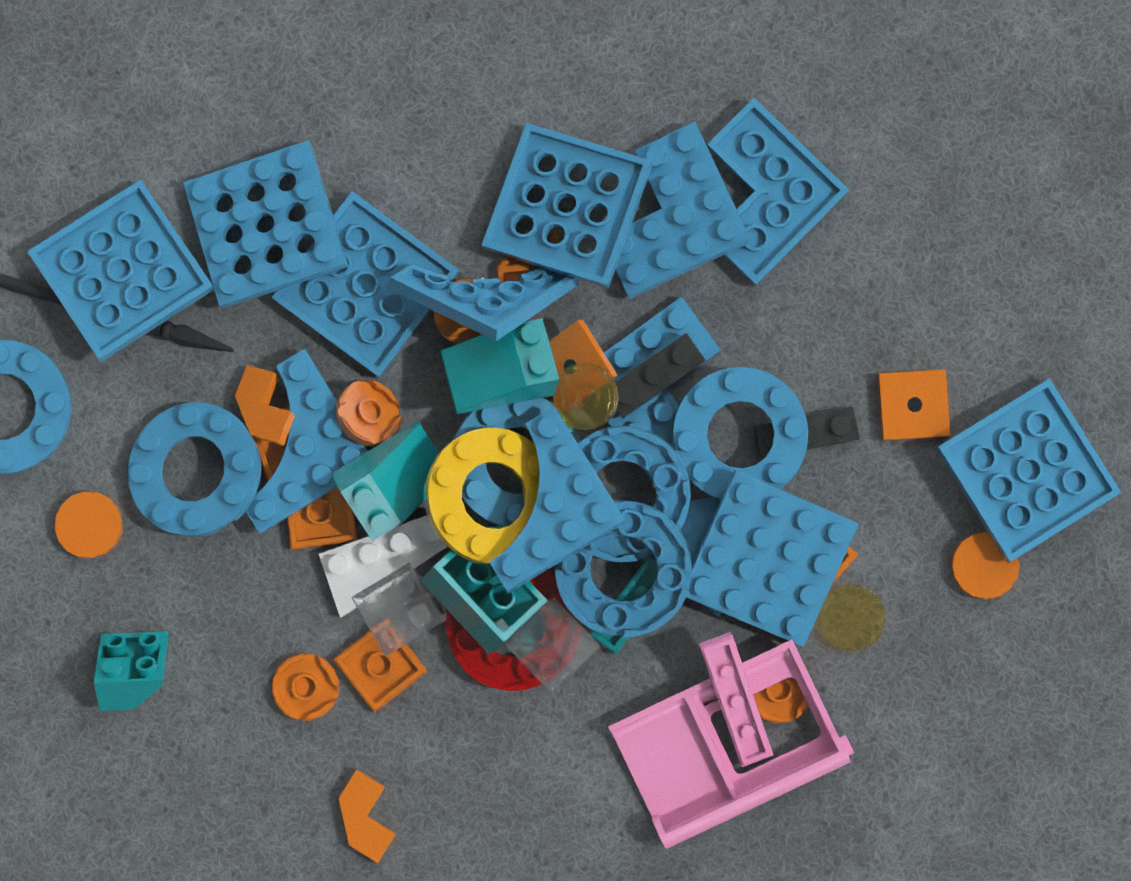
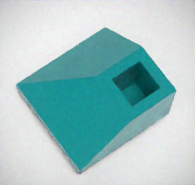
(129, 668)

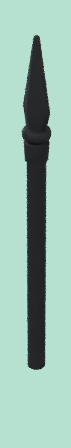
(180, 334)

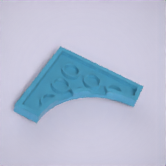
(486, 304)
(313, 448)
(568, 510)

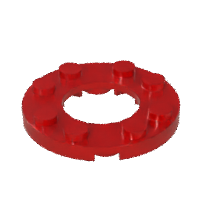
(498, 669)

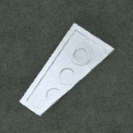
(368, 561)

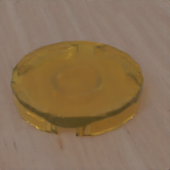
(586, 396)
(839, 617)

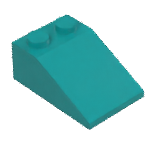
(502, 371)
(388, 480)

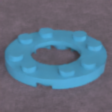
(749, 386)
(51, 409)
(663, 466)
(235, 490)
(479, 490)
(660, 601)

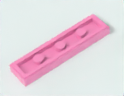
(736, 699)

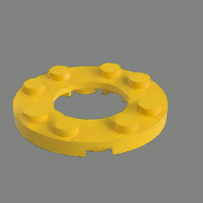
(445, 485)

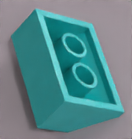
(480, 600)

